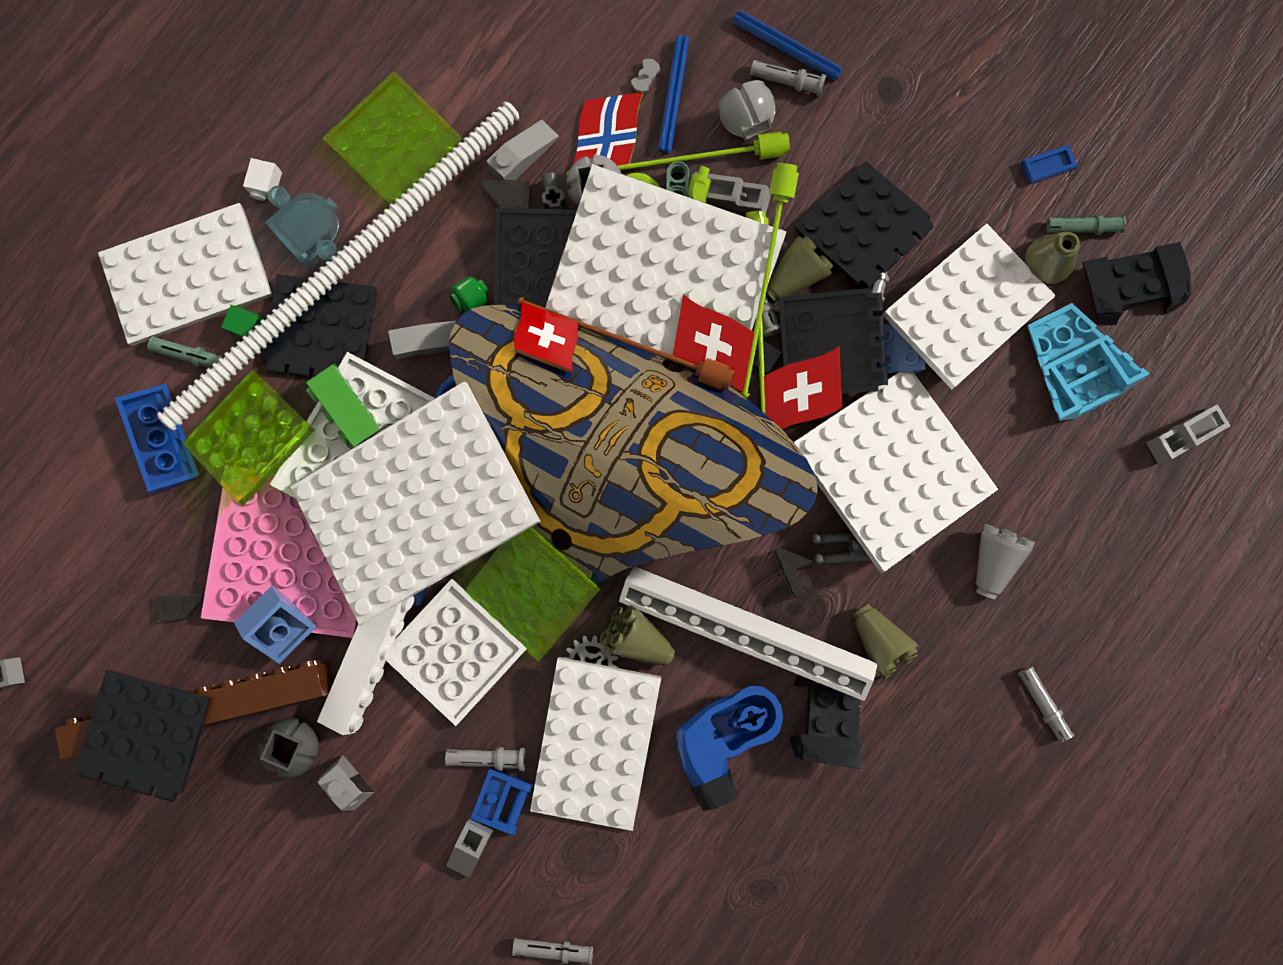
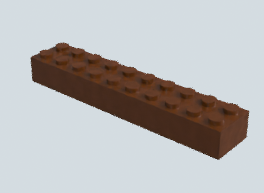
(232, 699)

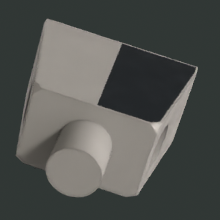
(344, 785)

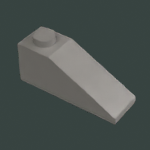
(521, 151)

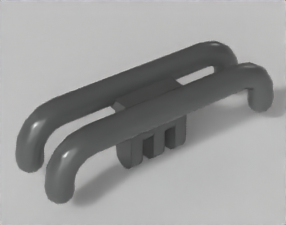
(855, 554)

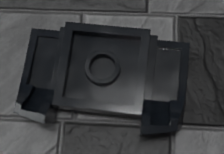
(1138, 281)
(830, 727)

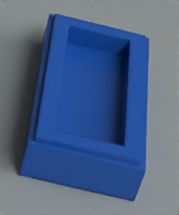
(1049, 164)

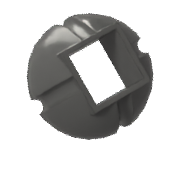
(304, 753)

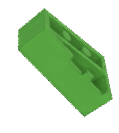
(342, 406)

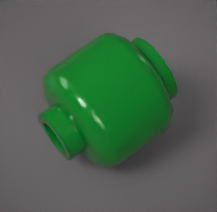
(468, 294)

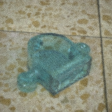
(304, 224)

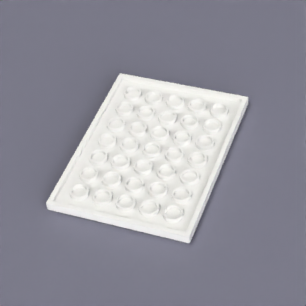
(645, 248)
(414, 503)

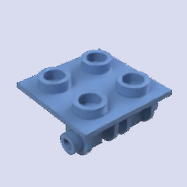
(899, 353)

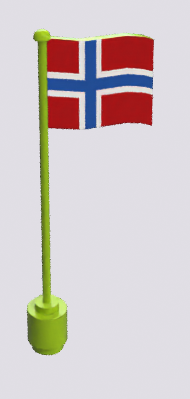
(610, 130)

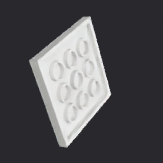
(454, 652)

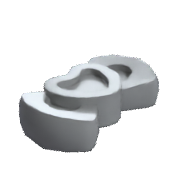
(646, 76)

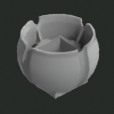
(747, 110)
(583, 166)

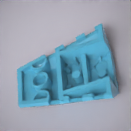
(1080, 362)

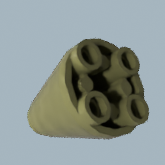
(1053, 256)
(798, 269)
(636, 638)
(883, 641)

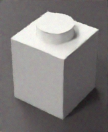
(261, 178)

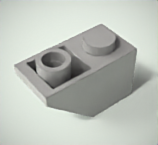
(469, 847)

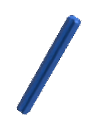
(787, 45)
(673, 94)

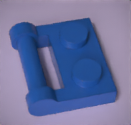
(493, 797)

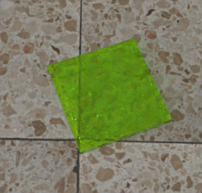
(392, 138)
(248, 437)
(532, 591)

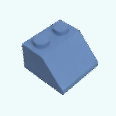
(274, 625)

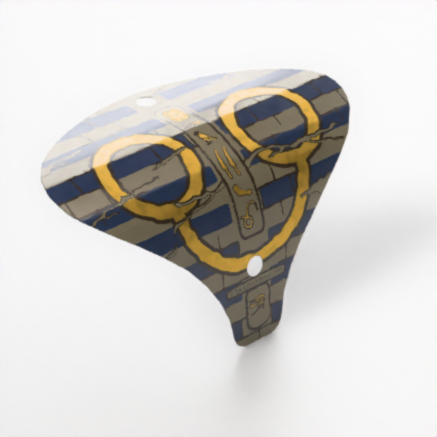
(627, 450)

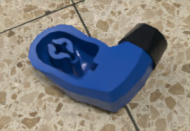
(721, 733)

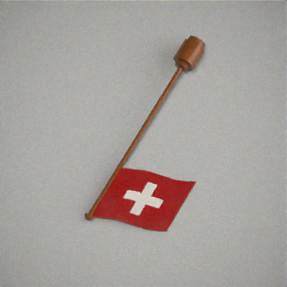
(553, 338)

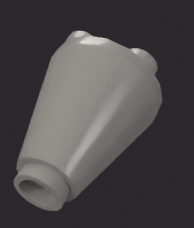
(999, 559)

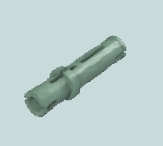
(1086, 224)
(160, 346)

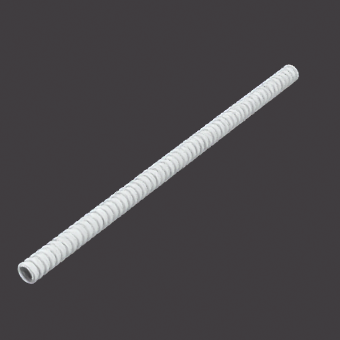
(338, 266)

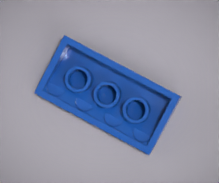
(158, 450)

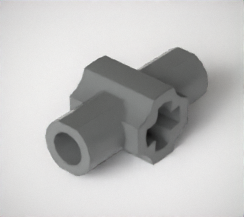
(551, 188)

